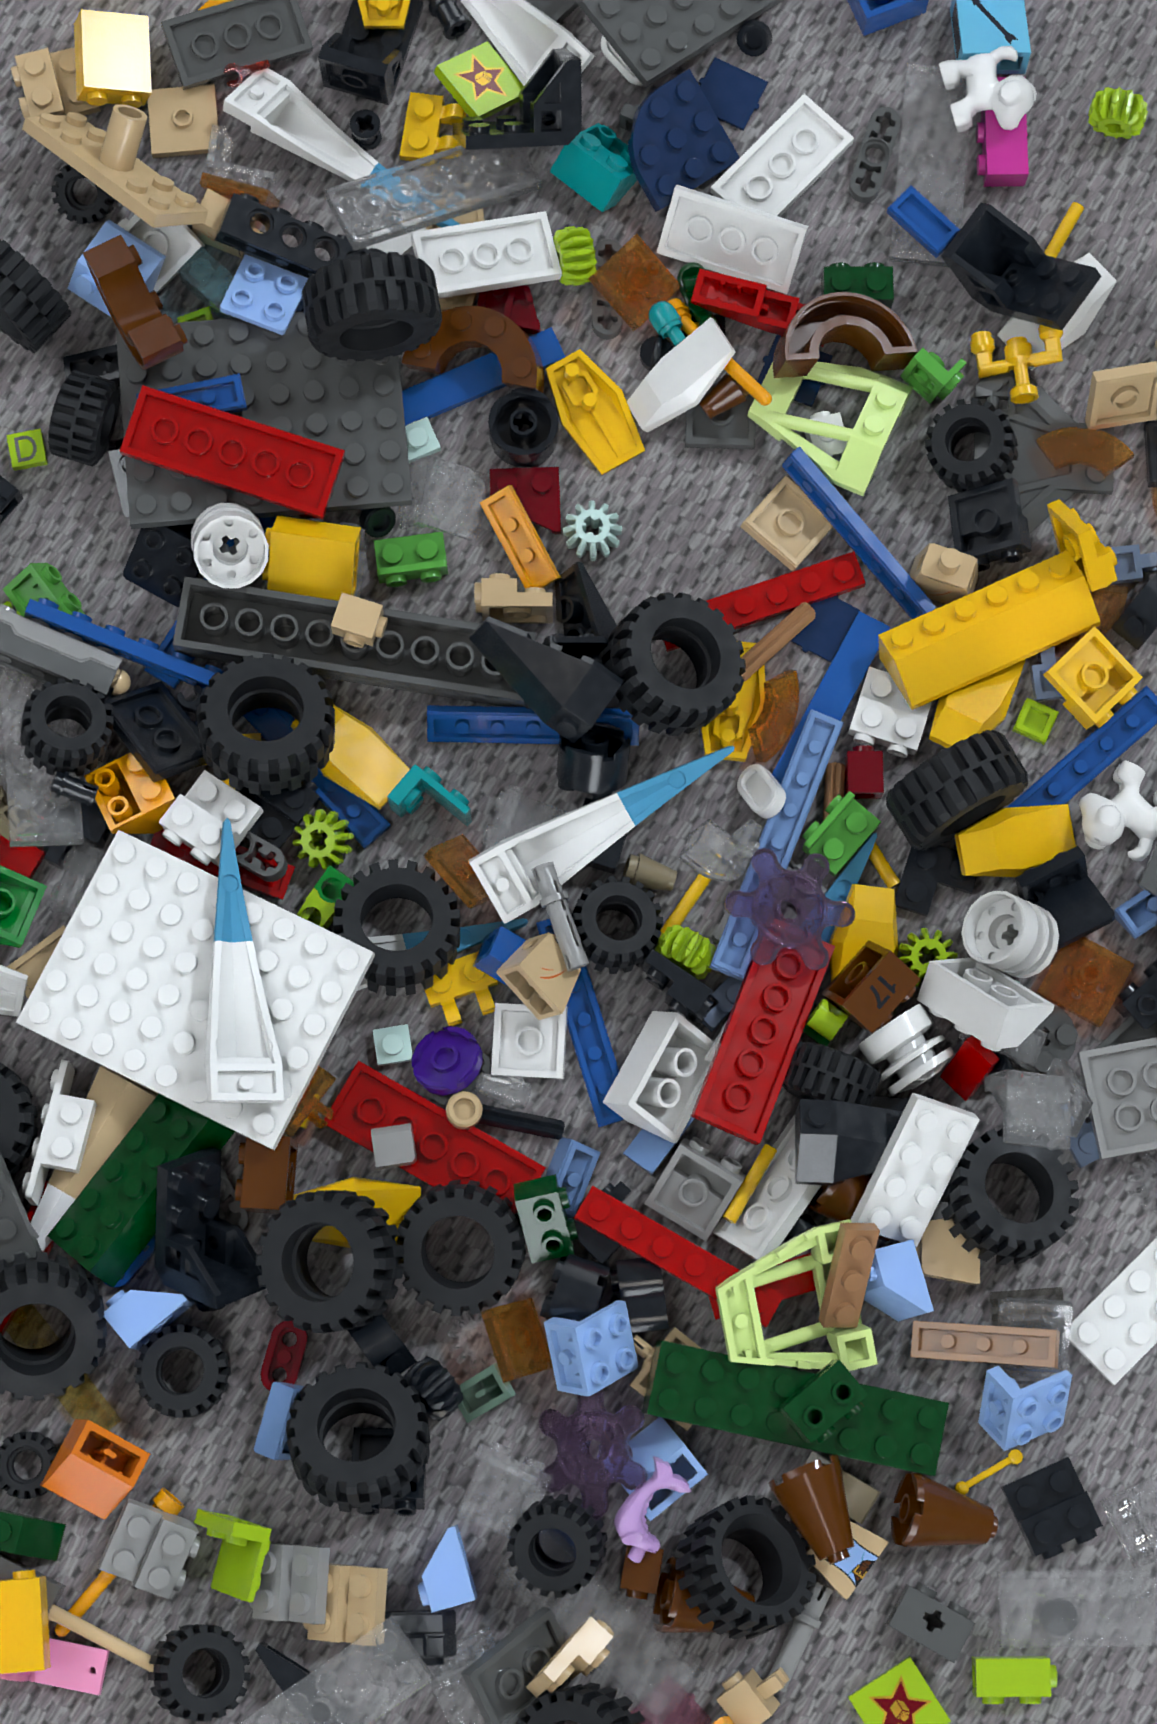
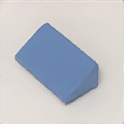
(1138, 914)
(650, 1150)
(573, 1167)
(272, 1432)

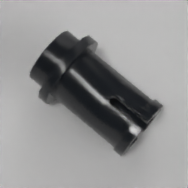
(73, 788)

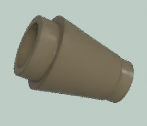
(649, 872)

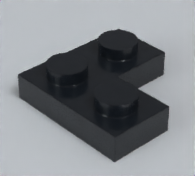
(924, 872)

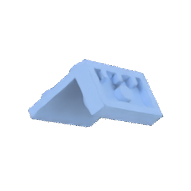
(264, 295)
(591, 1351)
(1019, 1415)

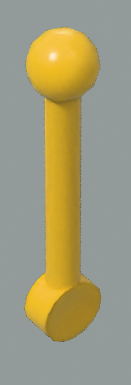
(1014, 1457)

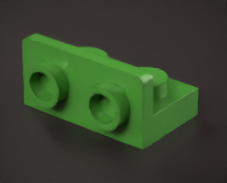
(929, 376)
(411, 558)
(37, 582)
(840, 832)

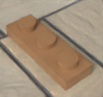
(848, 1275)

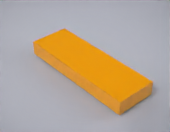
(519, 539)

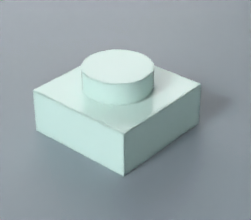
(421, 440)
(392, 1045)

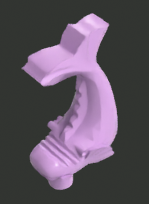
(631, 1515)

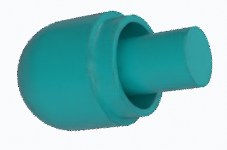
(666, 321)

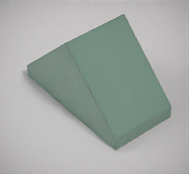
(484, 1393)

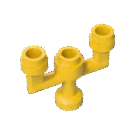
(1017, 358)

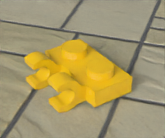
(423, 125)
(458, 982)

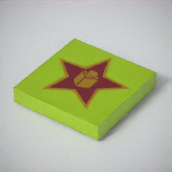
(480, 81)
(898, 1698)

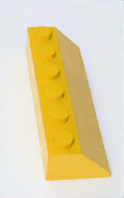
(988, 630)

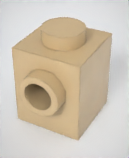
(358, 621)

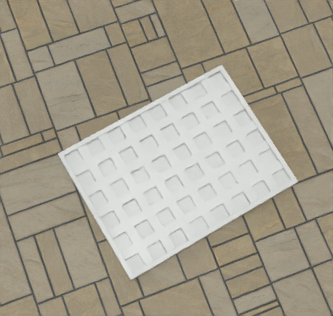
(137, 981)

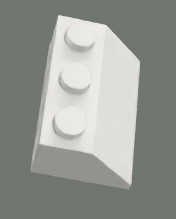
(982, 1002)
(661, 1076)

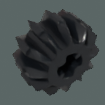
(436, 1387)

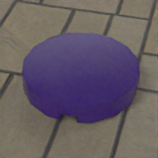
(447, 1060)

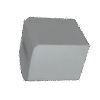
(393, 1146)

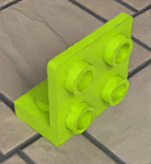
(240, 1553)

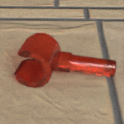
(244, 71)

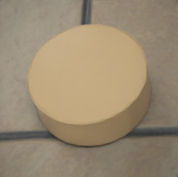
(464, 1110)

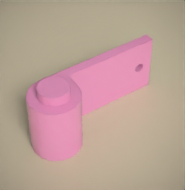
(72, 1668)

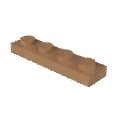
(985, 1344)

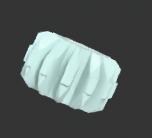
(588, 541)

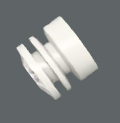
(224, 564)
(1010, 934)
(906, 1050)

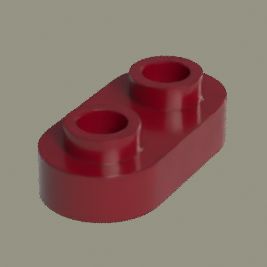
(283, 1356)

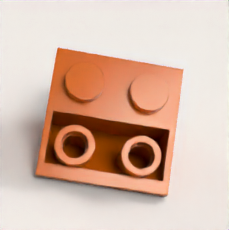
(94, 1468)

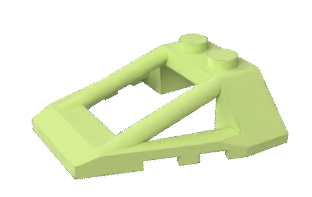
(864, 441)
(742, 1319)

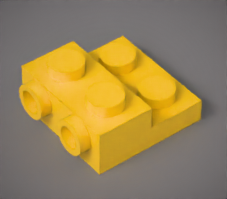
(1083, 545)
(1093, 679)

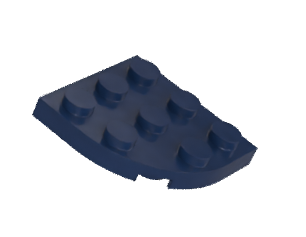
(677, 140)

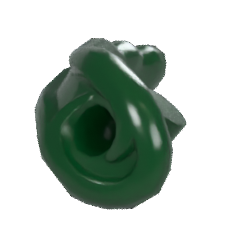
(687, 278)

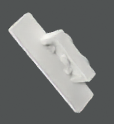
(63, 1136)

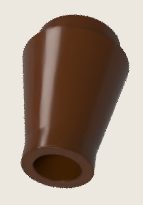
(723, 396)

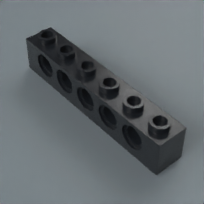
(270, 247)

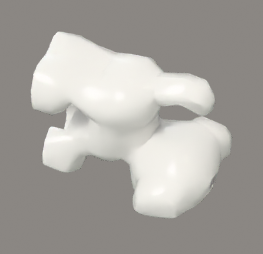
(1008, 98)
(1105, 818)

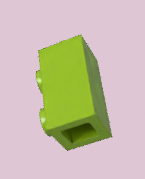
(1013, 1676)

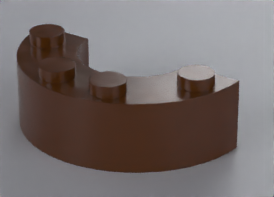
(131, 305)
(847, 320)
(481, 328)

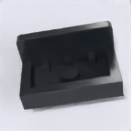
(1141, 1000)

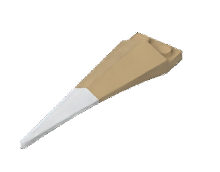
(118, 1108)

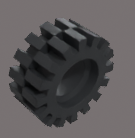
(74, 209)
(10, 1449)

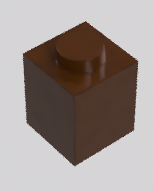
(641, 1577)

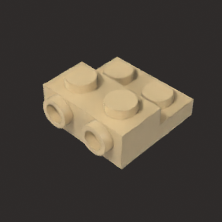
(49, 83)
(501, 600)
(353, 1603)
(578, 1655)

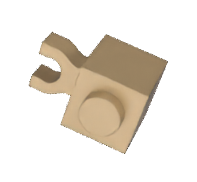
(749, 1698)

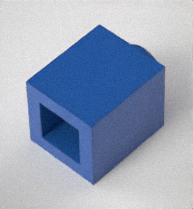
(496, 950)

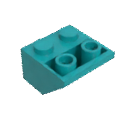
(596, 167)

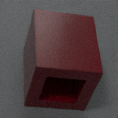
(864, 772)

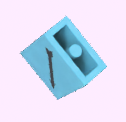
(987, 25)

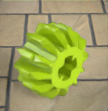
(1118, 113)
(575, 255)
(312, 835)
(926, 945)
(687, 950)

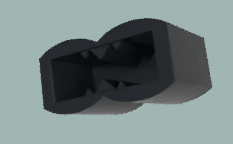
(643, 1292)

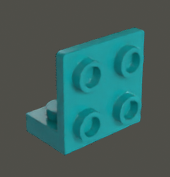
(408, 792)

